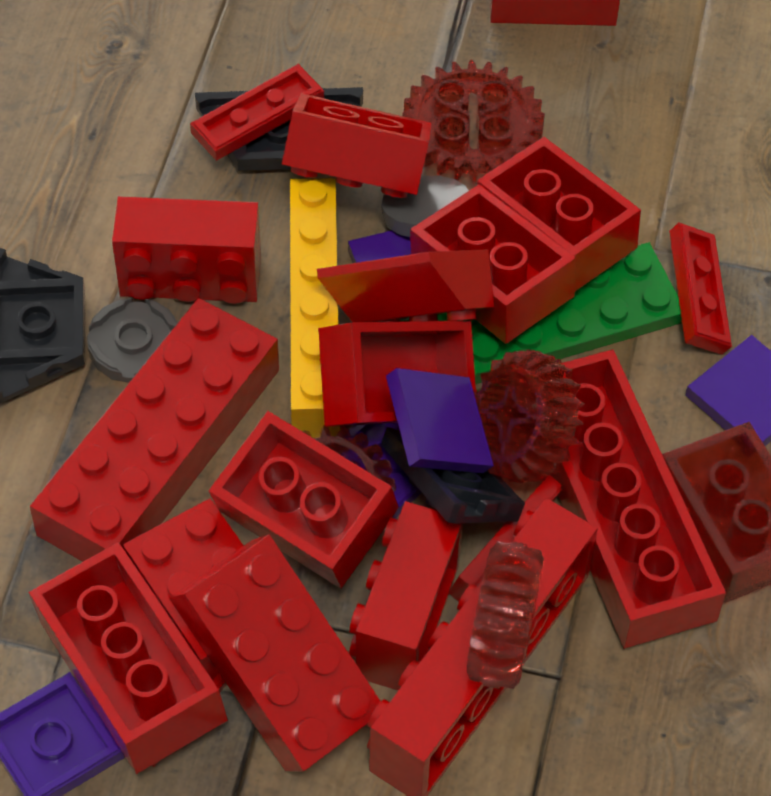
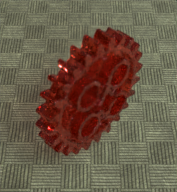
(505, 118)

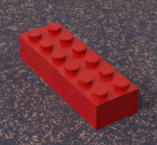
(157, 433)
(646, 544)
(437, 703)

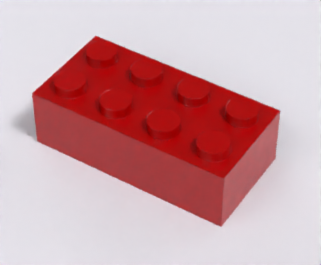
(277, 654)
(128, 657)

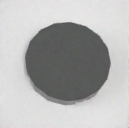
(432, 195)
(127, 335)

